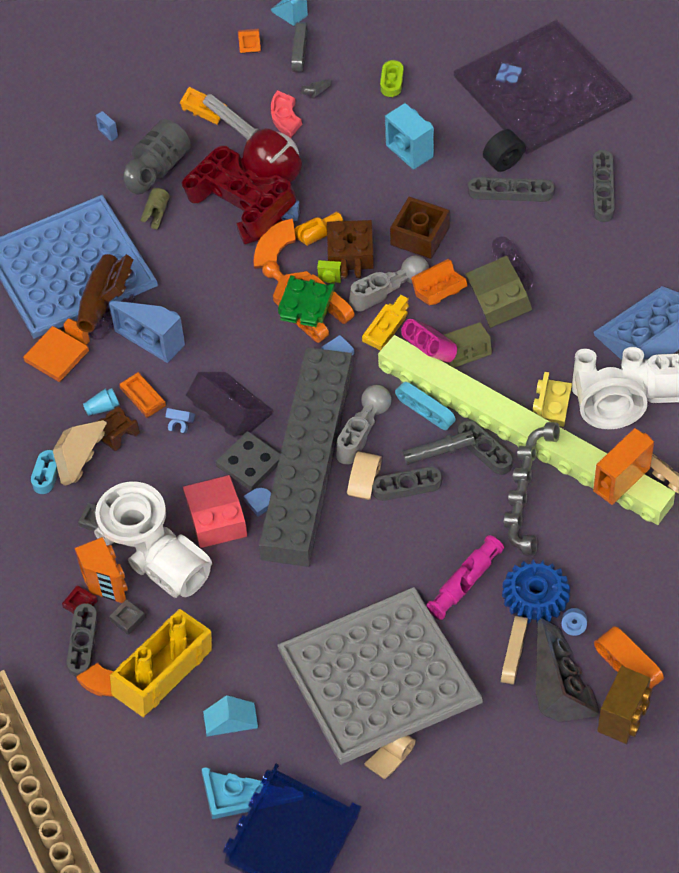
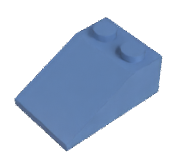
(149, 327)

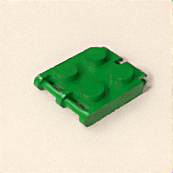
(305, 301)

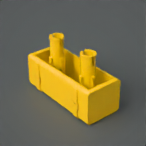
(161, 662)

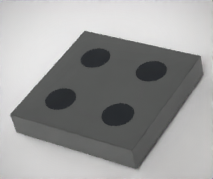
(249, 461)

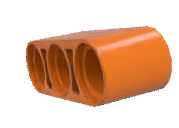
(622, 651)

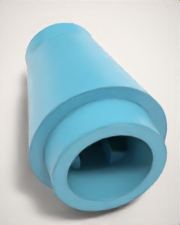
(101, 402)

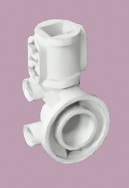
(620, 396)
(167, 559)

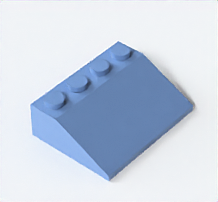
(647, 325)

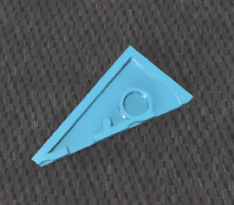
(228, 793)

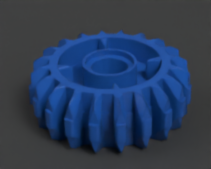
(534, 606)

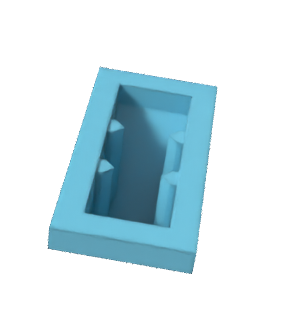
(291, 10)
(230, 716)

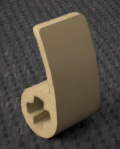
(363, 473)
(390, 756)

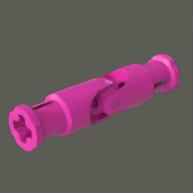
(467, 575)

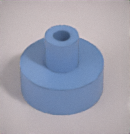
(574, 621)

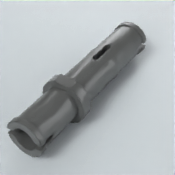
(439, 447)

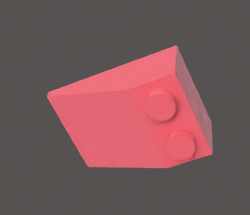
(215, 511)

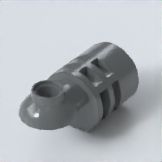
(155, 155)

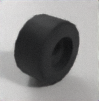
(503, 150)

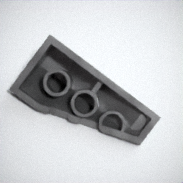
(558, 679)

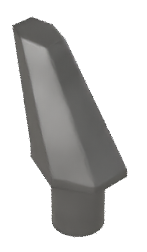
(316, 88)

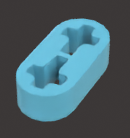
(40, 471)

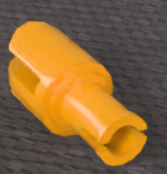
(315, 228)

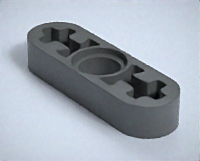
(299, 47)
(487, 457)
(413, 475)
(77, 622)

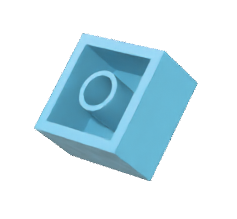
(409, 136)

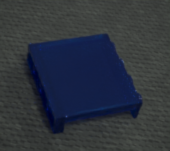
(290, 829)

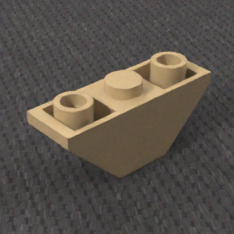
(75, 450)

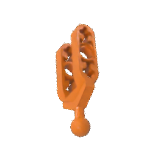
(338, 306)

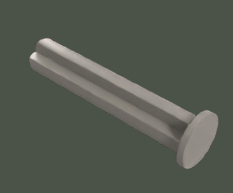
(229, 116)

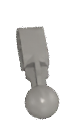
(378, 285)
(354, 435)

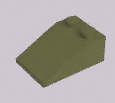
(499, 291)

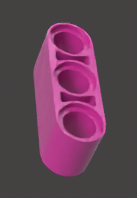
(429, 340)

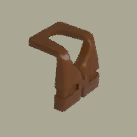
(116, 426)

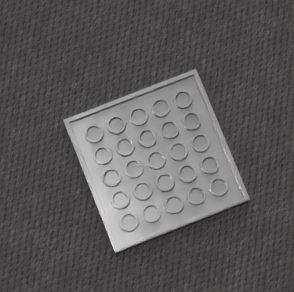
(378, 675)

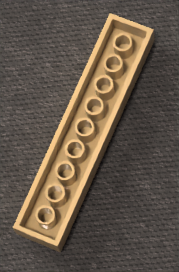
(36, 796)

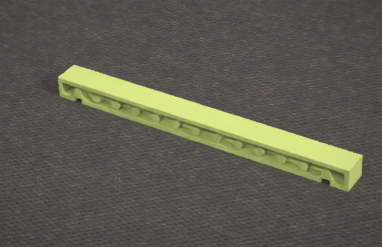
(515, 423)

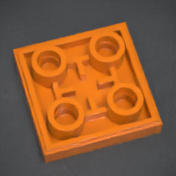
(56, 353)

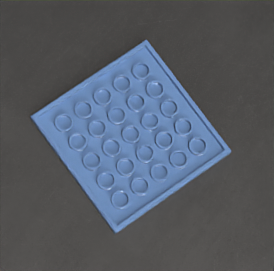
(52, 259)

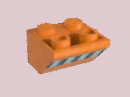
(101, 570)

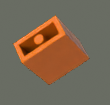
(623, 466)

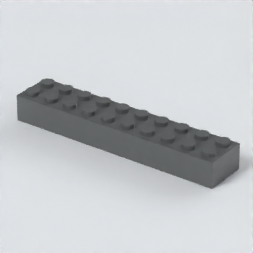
(306, 457)

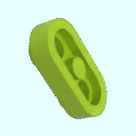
(391, 78)

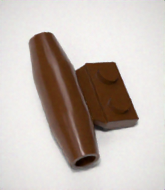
(103, 285)

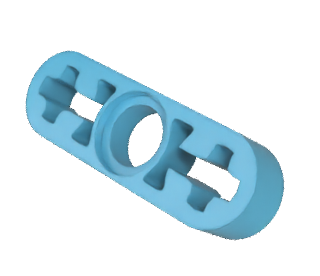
(425, 405)

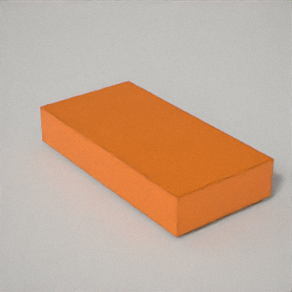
(142, 395)

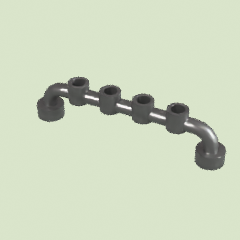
(523, 476)

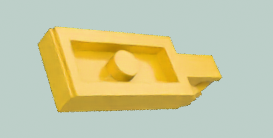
(386, 323)

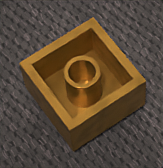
(625, 705)

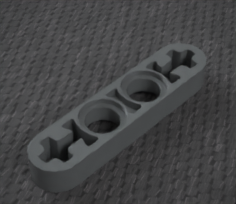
(603, 185)
(510, 186)

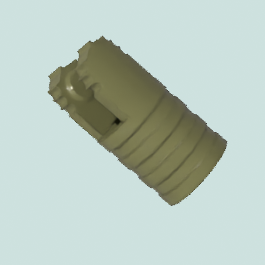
(155, 206)

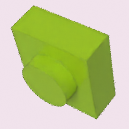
(329, 271)

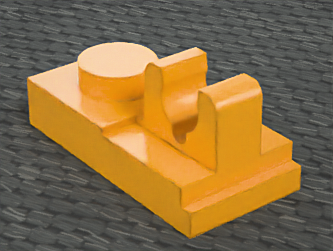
(193, 102)

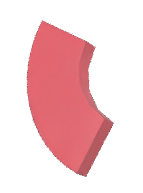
(283, 114)

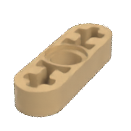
(514, 650)

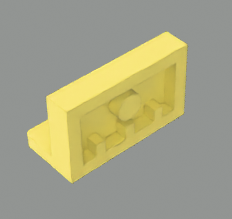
(552, 400)

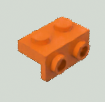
(438, 283)

